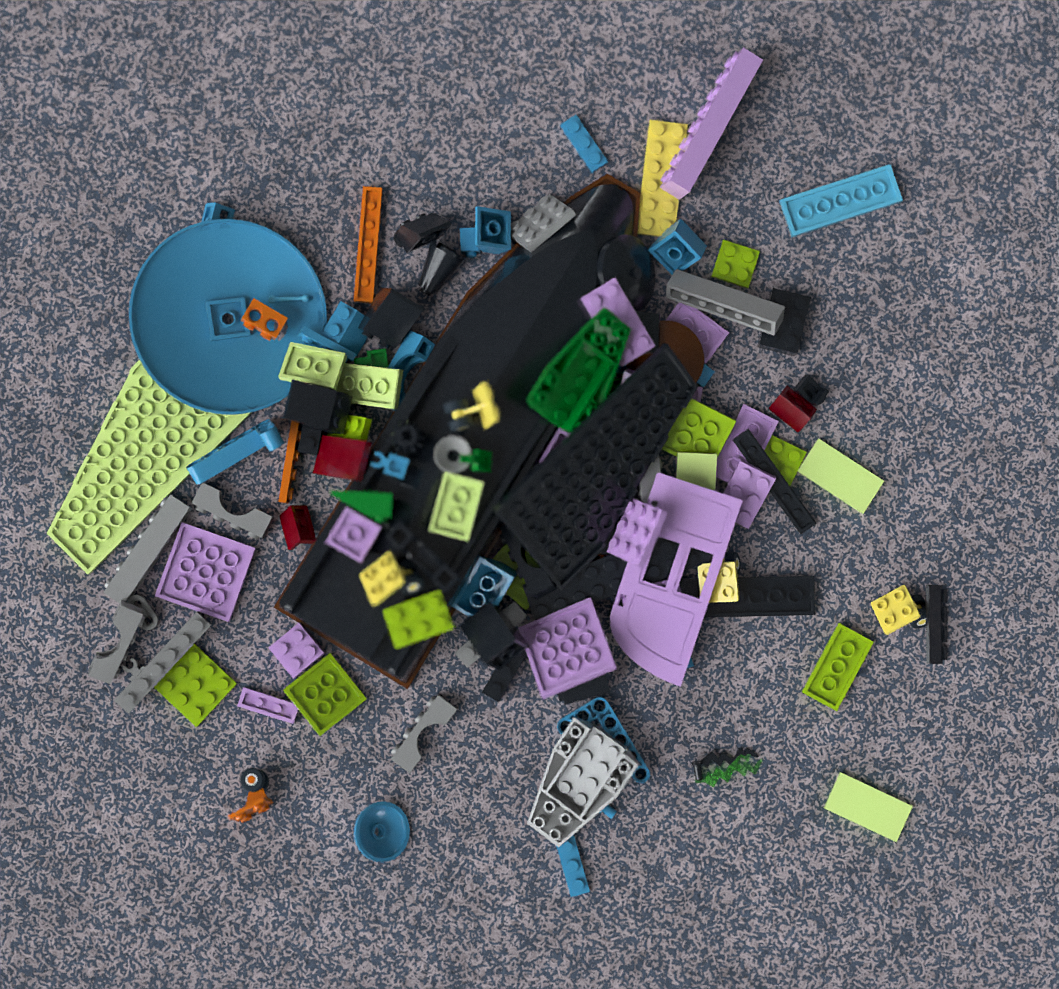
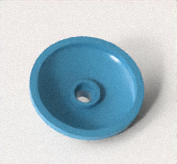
(392, 834)

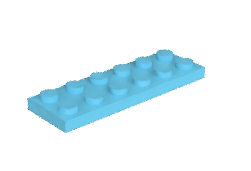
(841, 200)

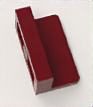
(792, 409)
(297, 526)

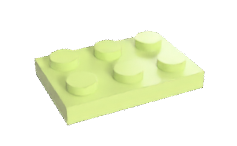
(312, 365)
(456, 506)

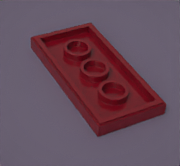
(342, 458)

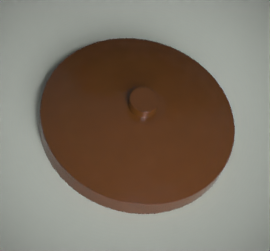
(684, 345)

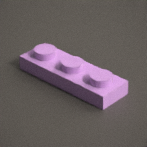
(268, 705)

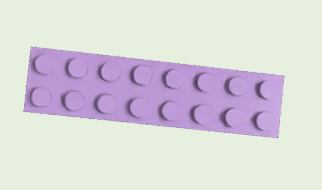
(710, 123)

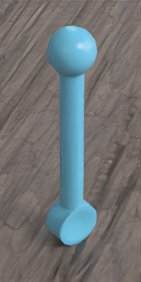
(272, 298)

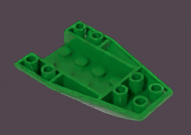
(581, 372)

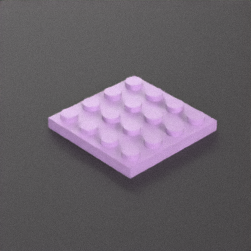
(205, 572)
(567, 648)

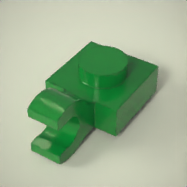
(374, 358)
(480, 460)

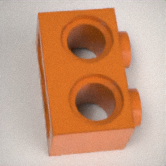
(266, 314)

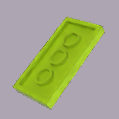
(837, 667)

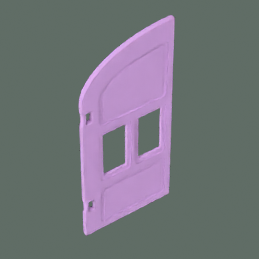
(657, 622)

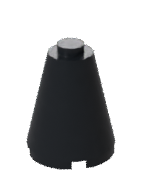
(438, 267)

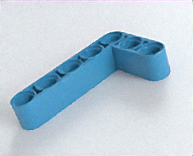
(235, 450)
(613, 731)

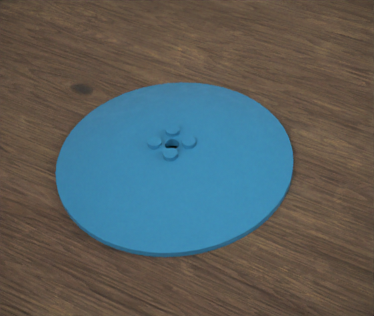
(181, 304)

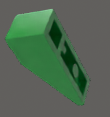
(370, 503)

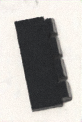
(935, 631)

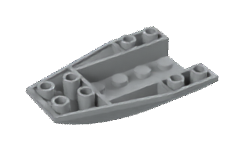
(579, 780)

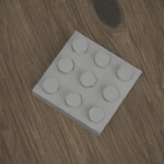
(540, 222)

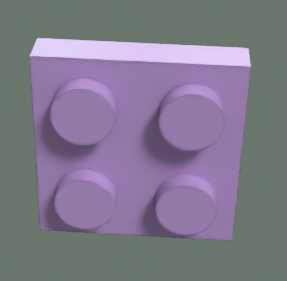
(353, 534)

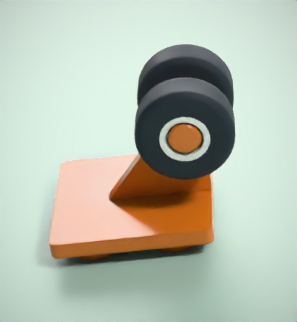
(256, 783)

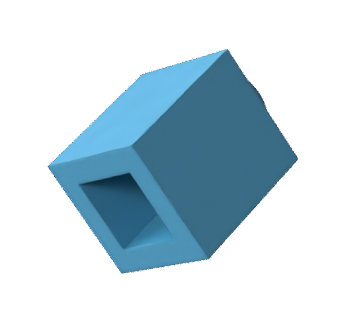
(467, 243)

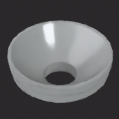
(446, 445)

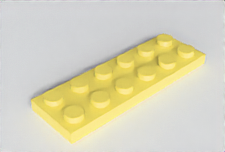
(658, 207)

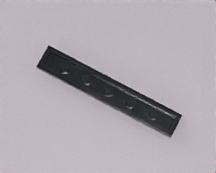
(780, 489)

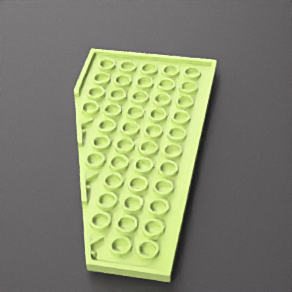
(133, 467)

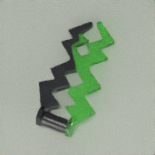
(733, 765)

